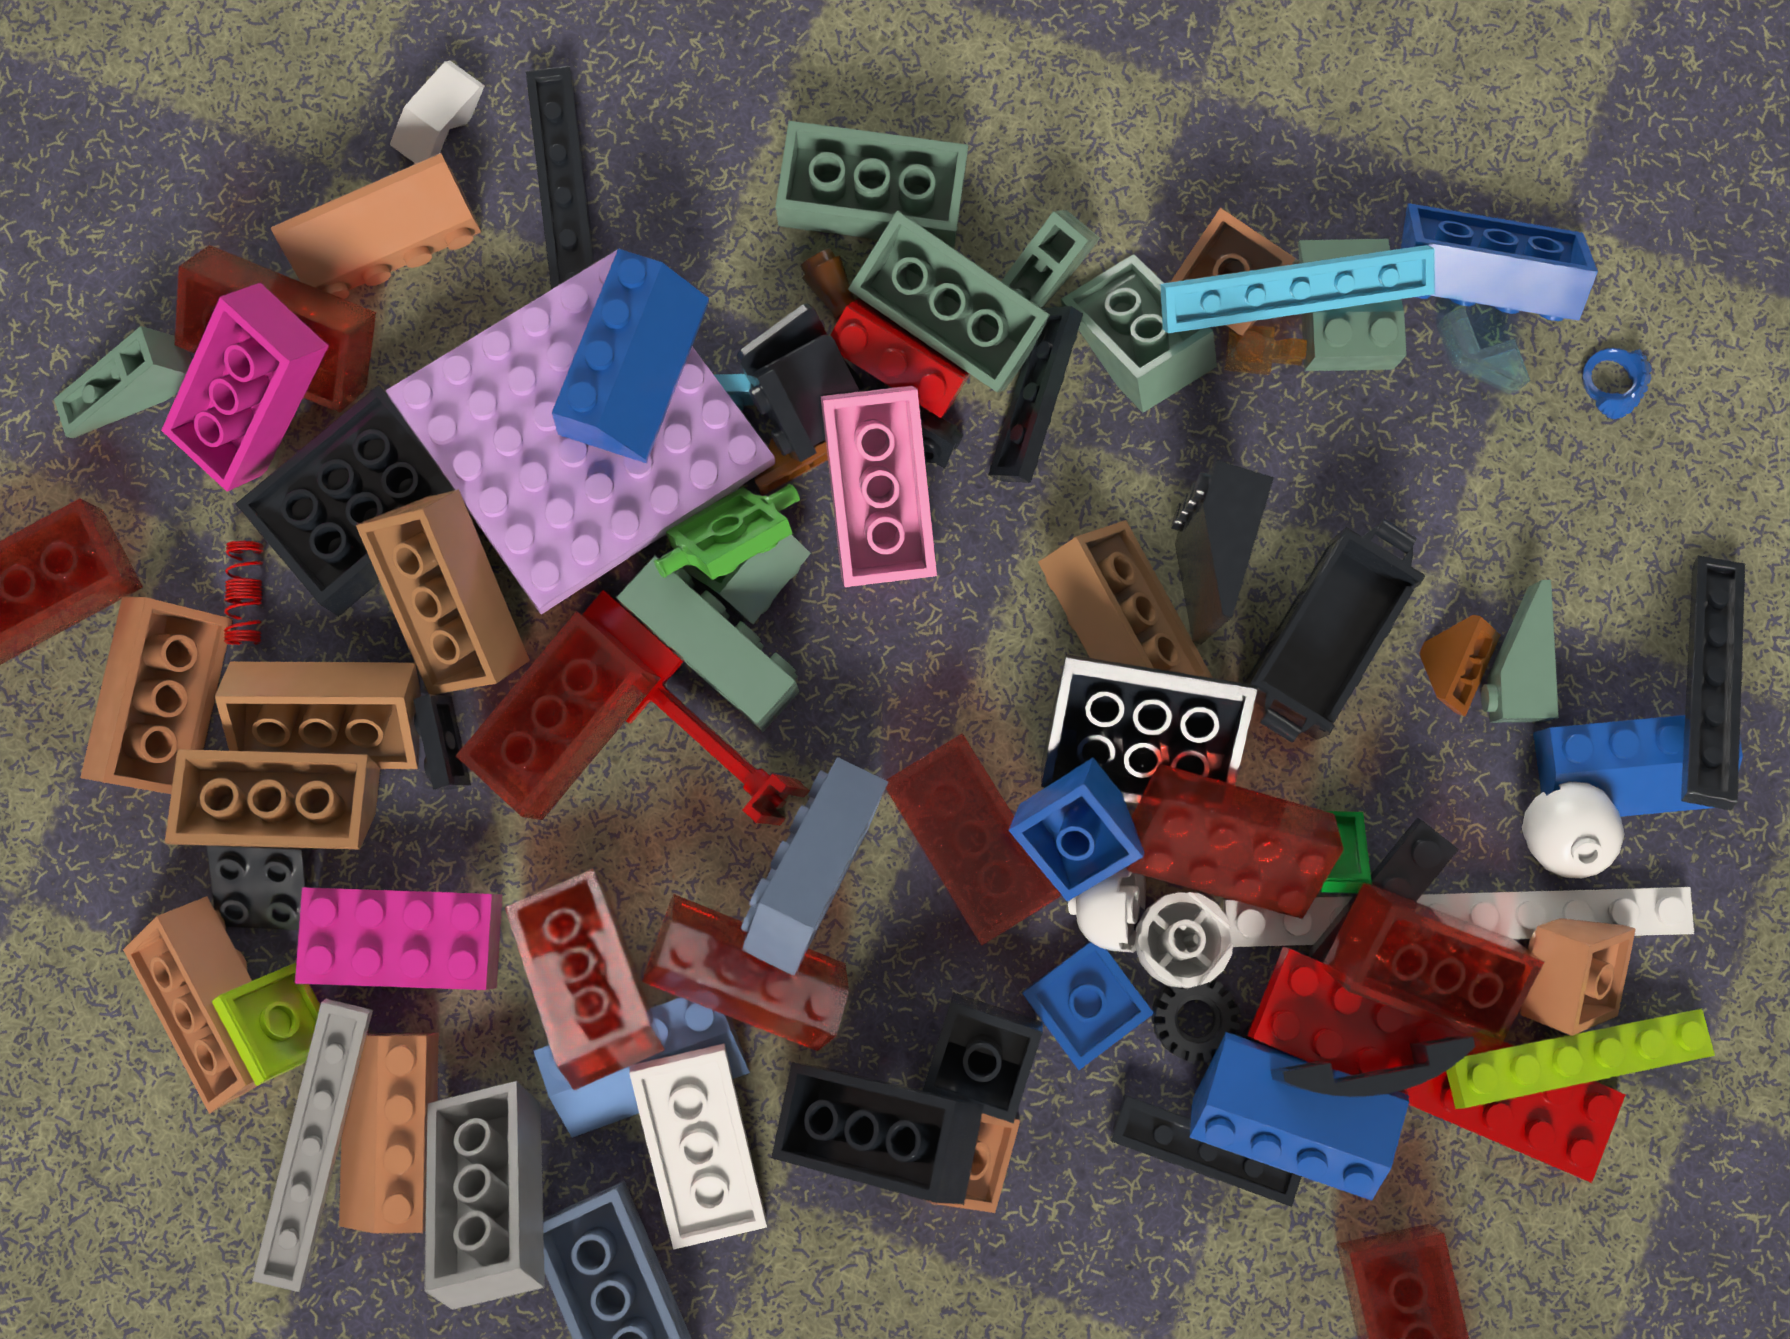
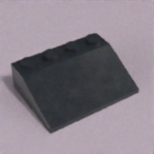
(337, 480)
(1216, 540)
(1144, 718)

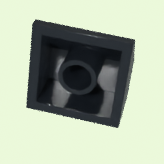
(984, 1056)

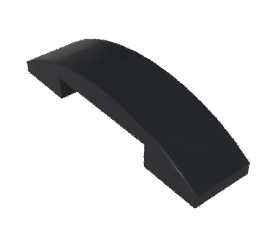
(1429, 1059)

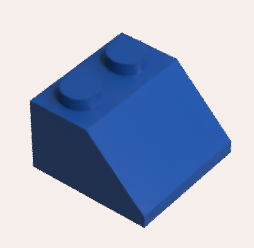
(1078, 830)

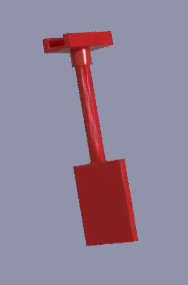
(766, 790)

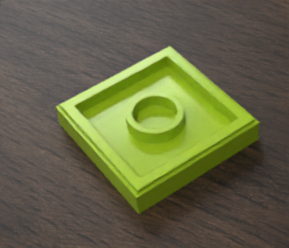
(270, 1022)

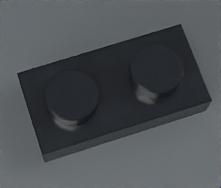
(442, 741)

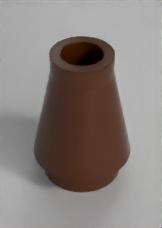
(828, 280)

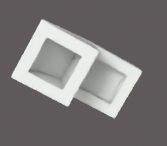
(439, 105)

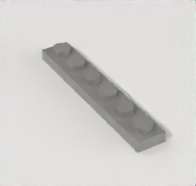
(312, 1145)

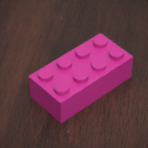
(243, 386)
(398, 938)

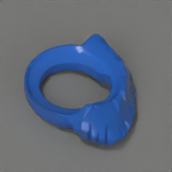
(1616, 404)

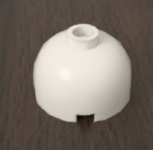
(1574, 830)
(1110, 910)
(1183, 940)

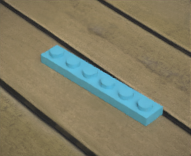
(1298, 289)

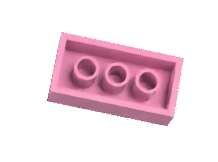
(879, 485)

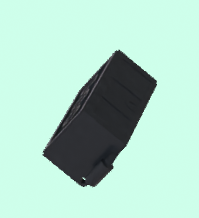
(1333, 631)

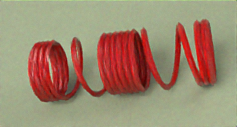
(242, 588)

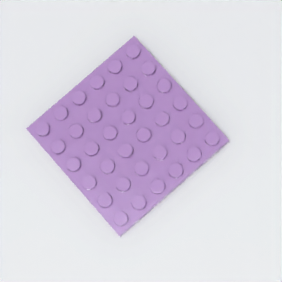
(551, 502)

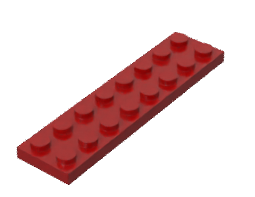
(1323, 1022)

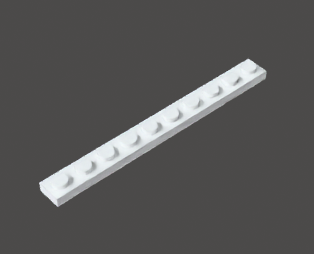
(1507, 913)

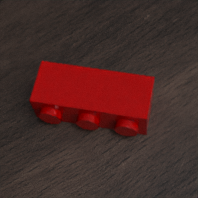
(897, 356)

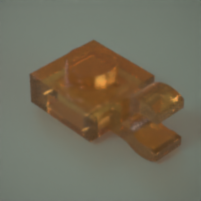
(1258, 350)

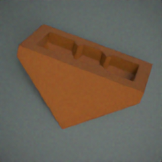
(787, 468)
(1458, 661)

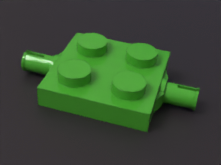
(728, 532)

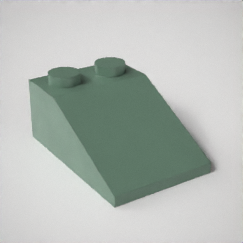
(1128, 335)
(1352, 336)

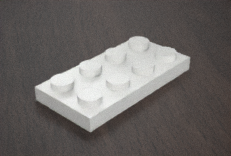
(698, 1146)

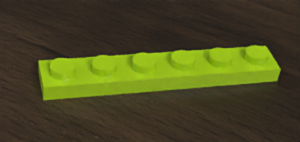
(1579, 1058)

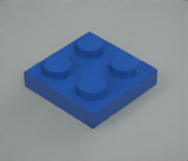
(1087, 1003)

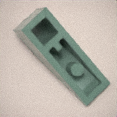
(1051, 257)
(125, 381)
(1524, 672)

